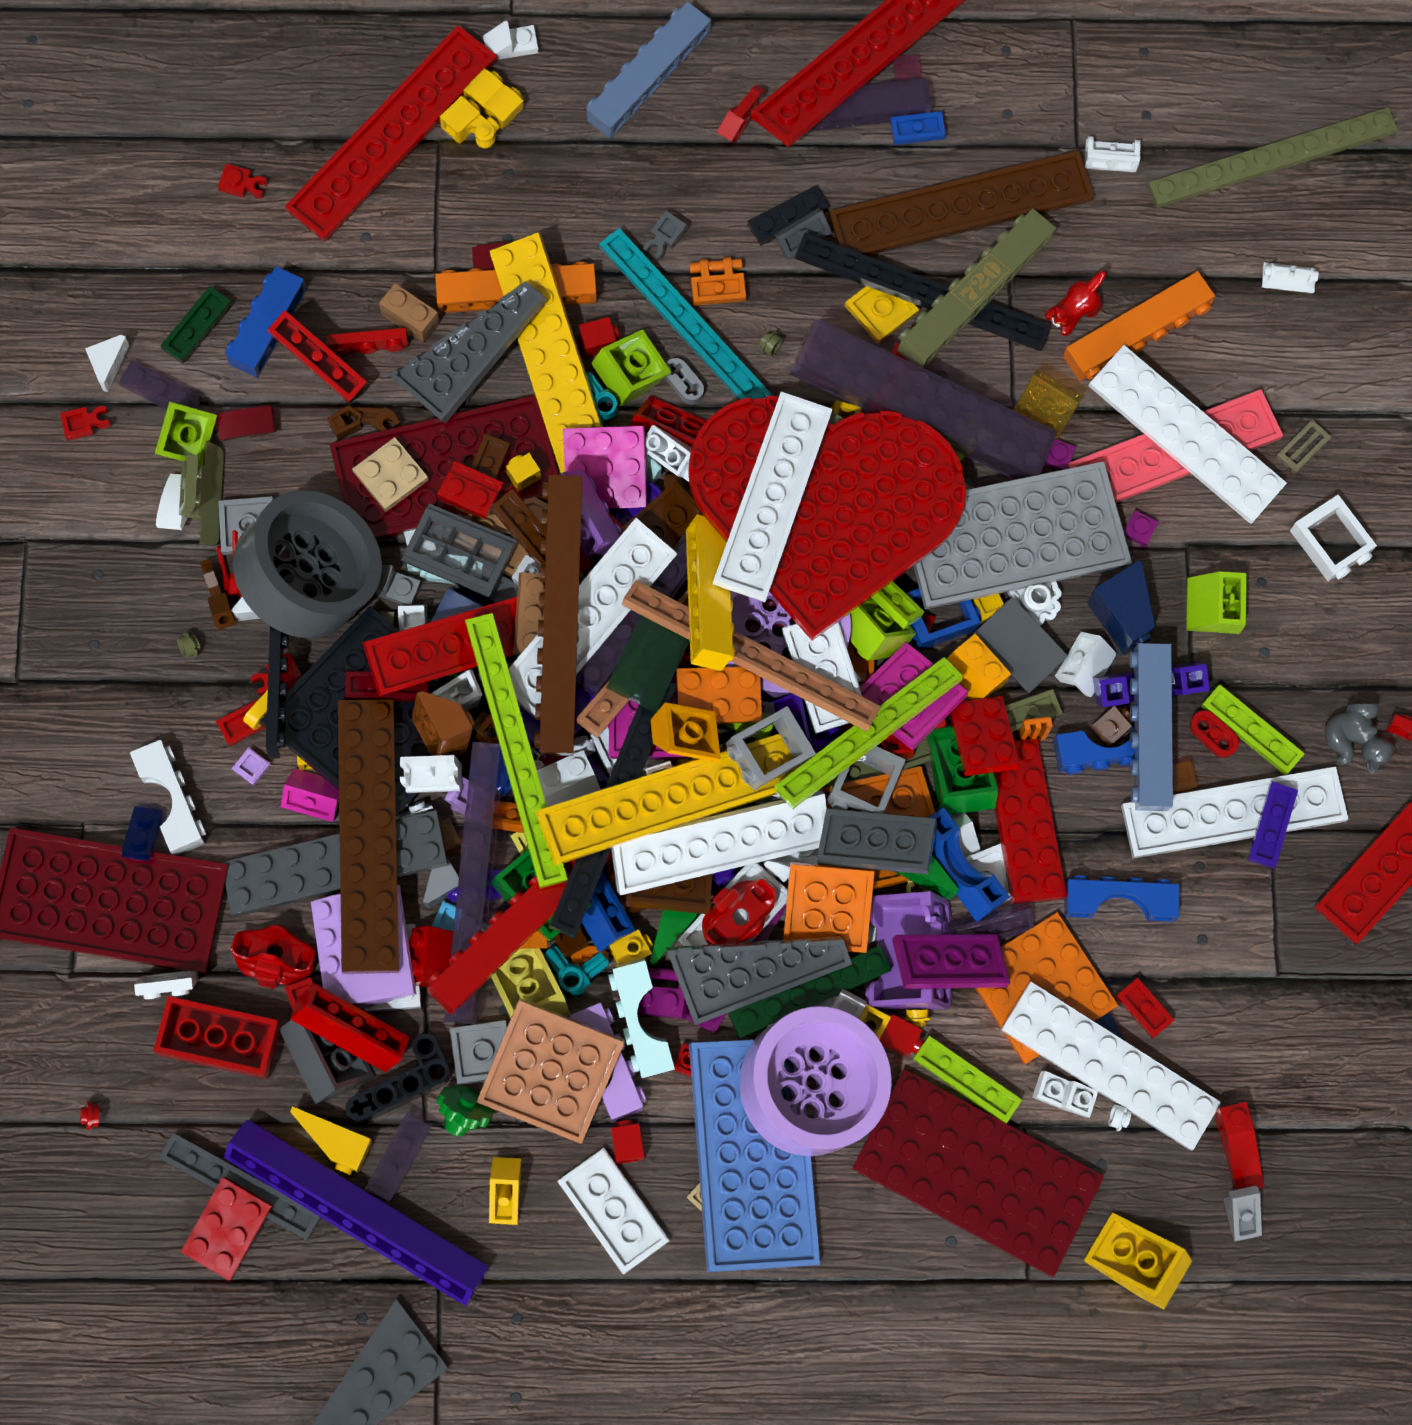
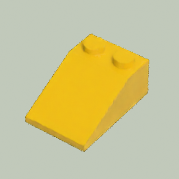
(1139, 1260)

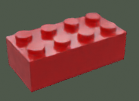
(217, 1037)

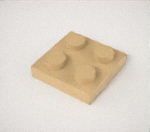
(390, 474)

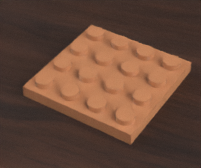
(550, 1070)

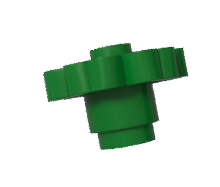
(462, 1110)

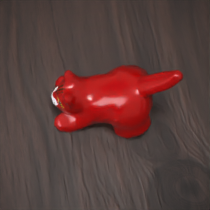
(1080, 300)

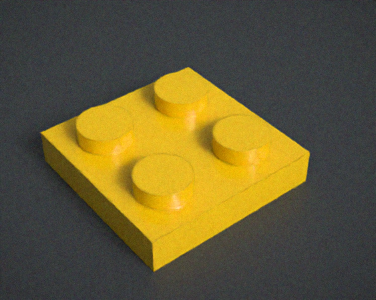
(880, 312)

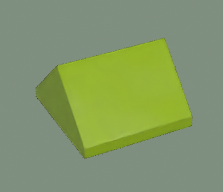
(185, 432)

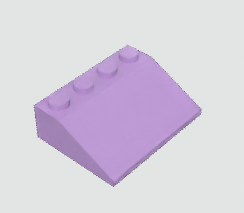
(359, 989)

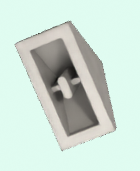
(440, 884)

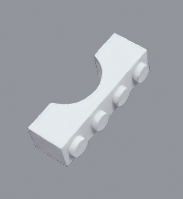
(180, 828)

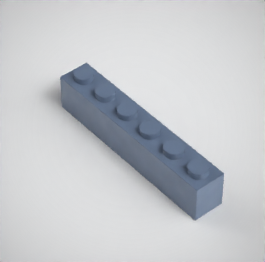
(648, 69)
(1151, 727)

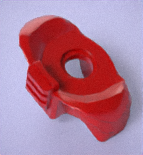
(752, 896)
(251, 956)

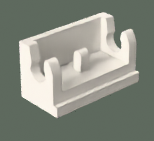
(1112, 155)
(431, 773)

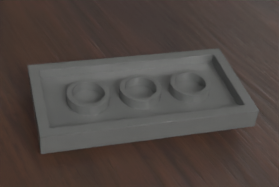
(877, 841)

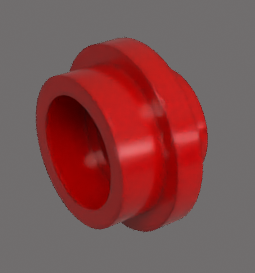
(89, 1115)

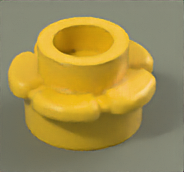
(917, 1017)

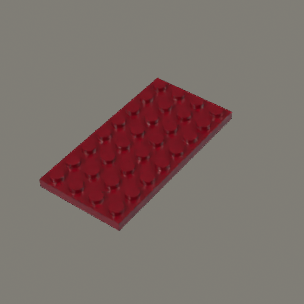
(435, 449)
(107, 905)
(978, 1173)

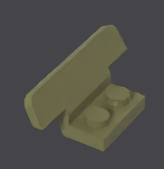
(202, 491)

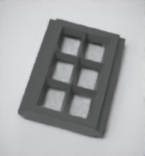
(459, 550)

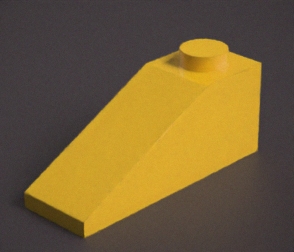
(338, 1143)

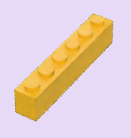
(708, 604)

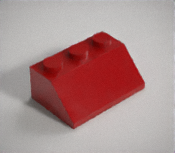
(669, 418)

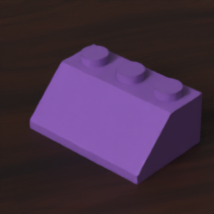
(597, 528)

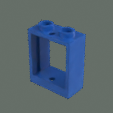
(925, 640)

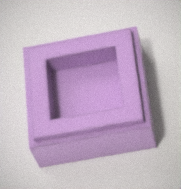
(251, 766)

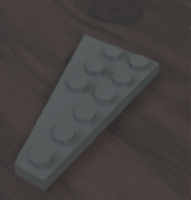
(463, 357)
(738, 974)
(385, 1374)

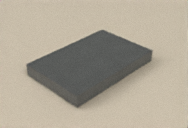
(1021, 645)

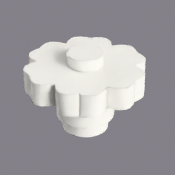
(1039, 601)

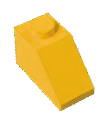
(504, 1190)

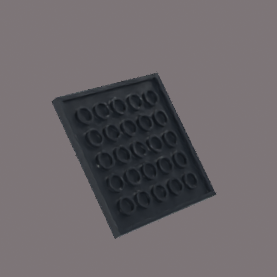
(314, 698)

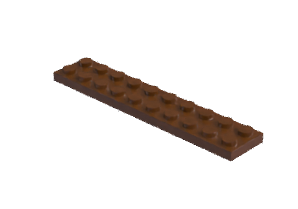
(962, 205)
(367, 837)

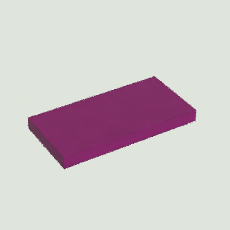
(950, 961)

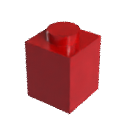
(596, 335)
(901, 1036)
(627, 1142)

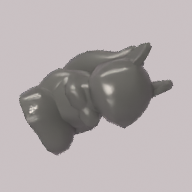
(1357, 726)

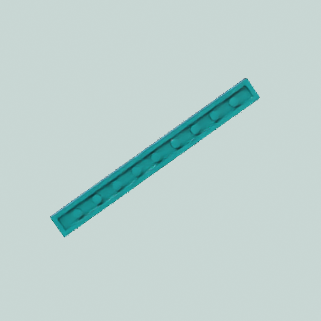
(682, 317)

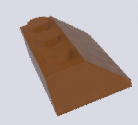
(442, 724)

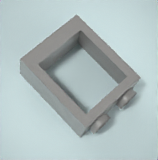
(791, 735)
(877, 759)

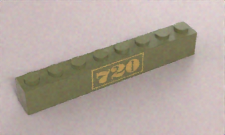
(975, 289)

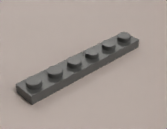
(211, 1169)

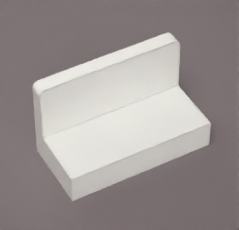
(1086, 659)

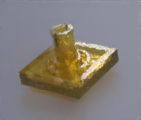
(1048, 402)

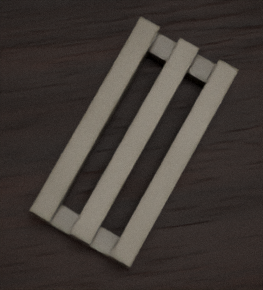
(1288, 461)

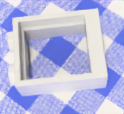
(1314, 550)

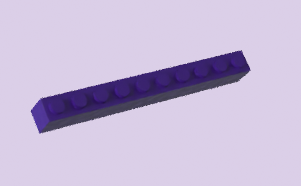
(356, 1212)

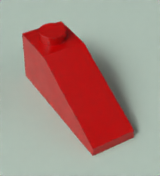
(1239, 1145)

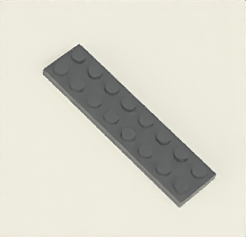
(314, 866)

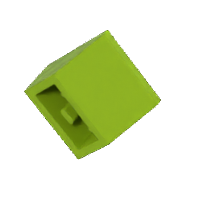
(1216, 602)

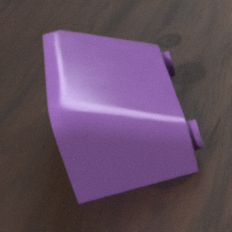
(906, 915)

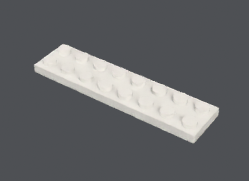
(1187, 434)
(772, 497)
(634, 556)
(1231, 813)
(719, 843)
(1110, 1066)

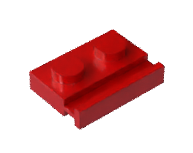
(470, 490)

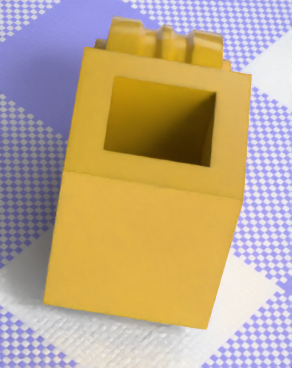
(465, 118)

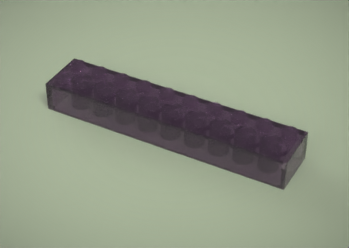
(890, 383)

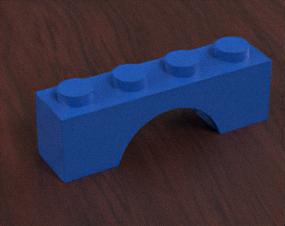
(1077, 752)
(977, 891)
(1156, 900)

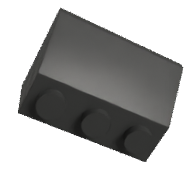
(323, 1065)

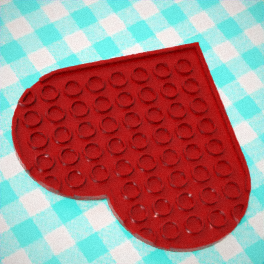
(870, 511)

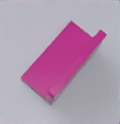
(310, 795)

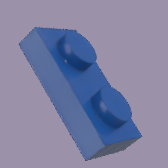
(917, 128)

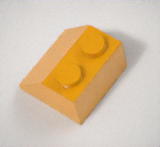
(980, 669)
(686, 732)

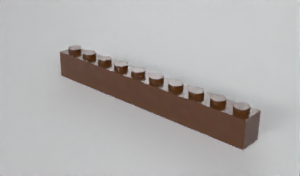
(560, 615)

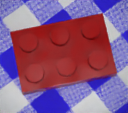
(984, 736)
(227, 1228)

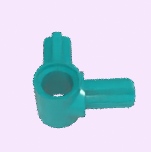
(601, 396)
(565, 970)

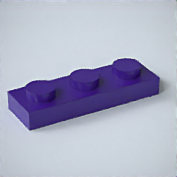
(1272, 825)

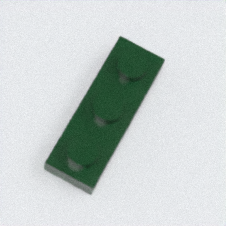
(196, 324)

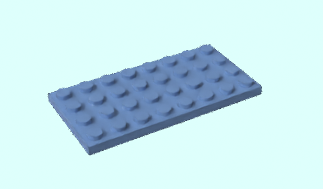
(752, 1193)

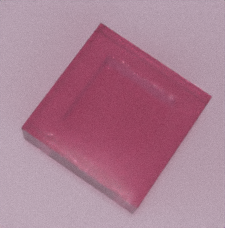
(906, 67)

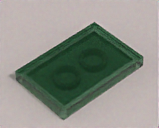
(648, 664)

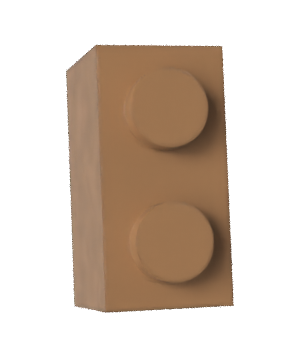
(409, 313)

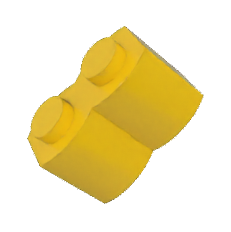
(494, 97)

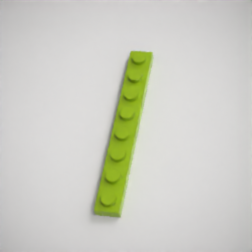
(857, 742)

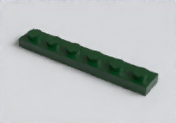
(773, 1008)

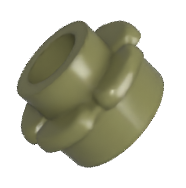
(771, 343)
(188, 645)

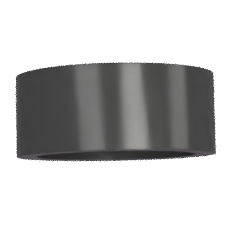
(310, 548)

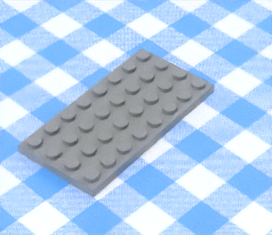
(1027, 536)

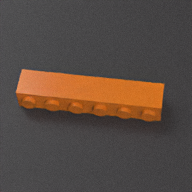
(482, 290)
(1140, 325)

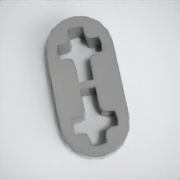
(687, 377)

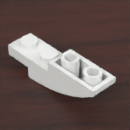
(668, 451)

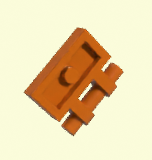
(717, 288)

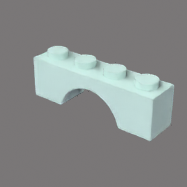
(651, 1052)

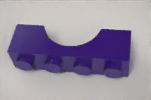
(1186, 679)

